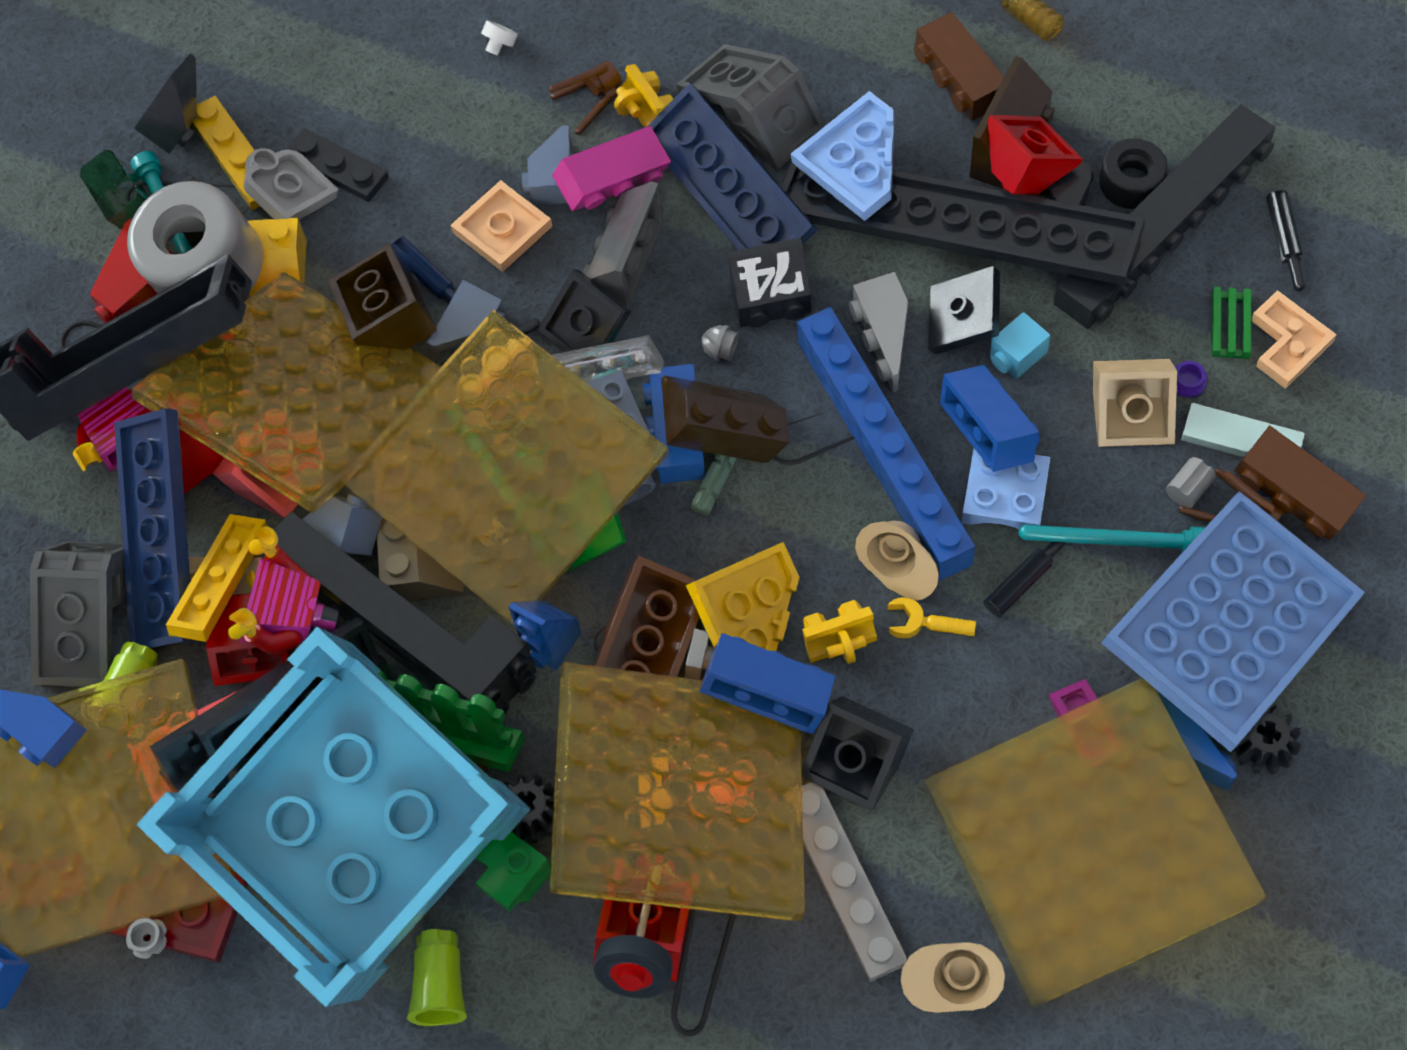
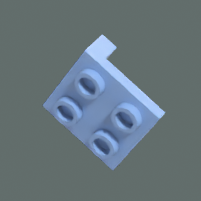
(1006, 496)

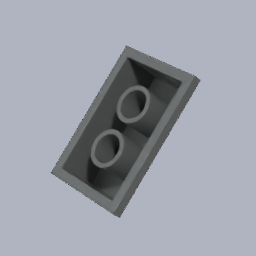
(627, 242)

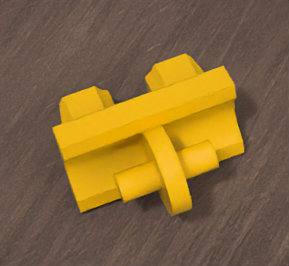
(639, 96)
(839, 635)

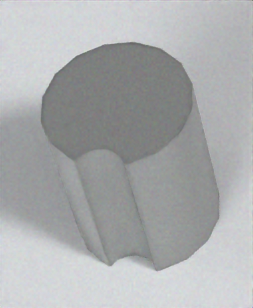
(1190, 482)

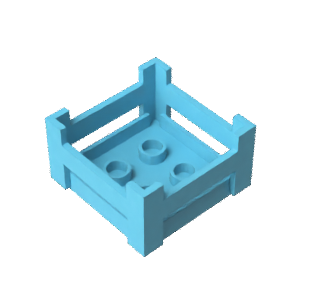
(337, 819)

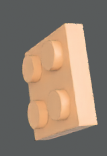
(501, 226)

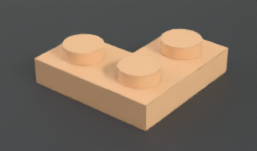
(1298, 338)

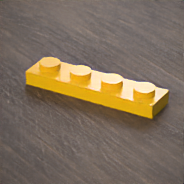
(225, 143)
(215, 580)

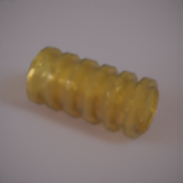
(1035, 16)

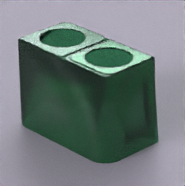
(108, 172)

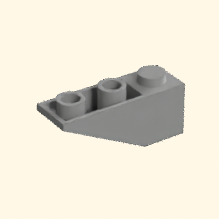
(883, 313)

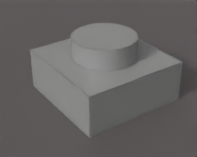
(698, 655)

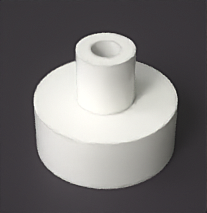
(498, 36)

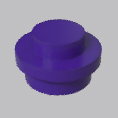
(1191, 379)

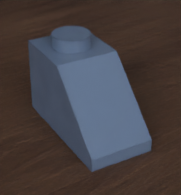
(542, 164)
(463, 316)
(347, 523)

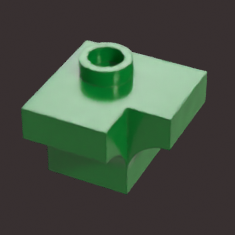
(512, 872)

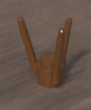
(599, 80)
(1238, 485)

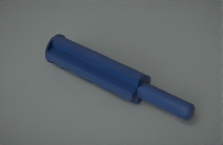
(424, 269)

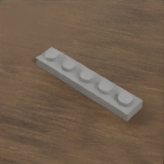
(848, 886)

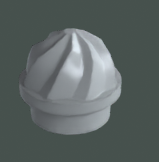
(720, 342)

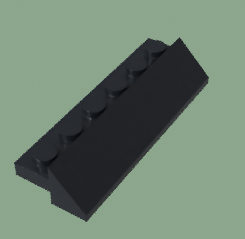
(193, 744)

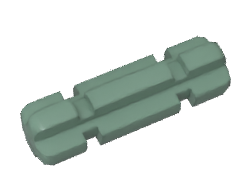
(712, 484)

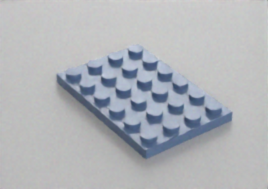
(1233, 620)

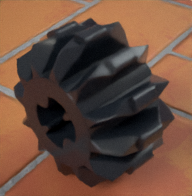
(1281, 740)
(543, 800)

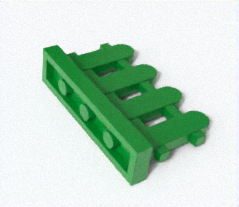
(478, 736)

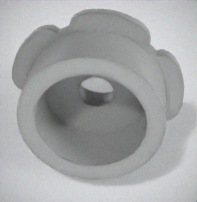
(139, 930)

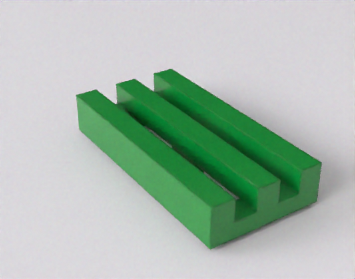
(1232, 296)

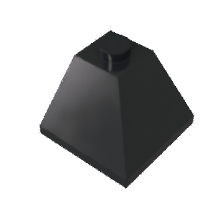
(173, 109)

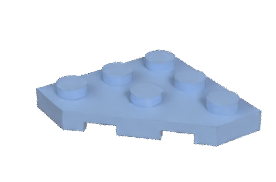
(853, 156)

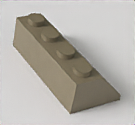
(410, 569)

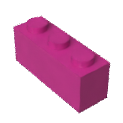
(611, 169)

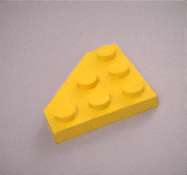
(748, 598)

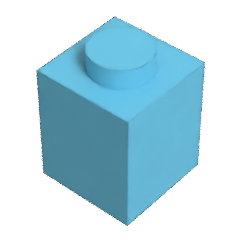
(1019, 346)

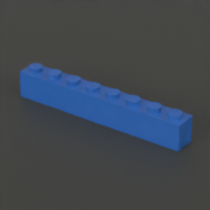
(884, 442)

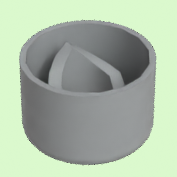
(190, 208)

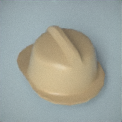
(898, 558)
(952, 977)

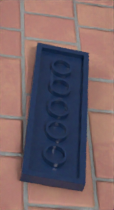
(726, 175)
(152, 523)

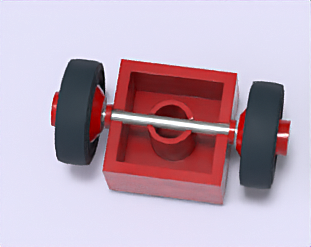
(639, 947)

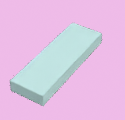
(1228, 430)

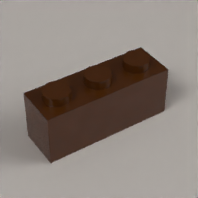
(958, 64)
(1299, 484)

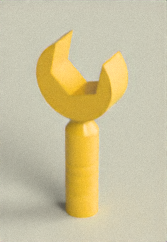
(932, 622)

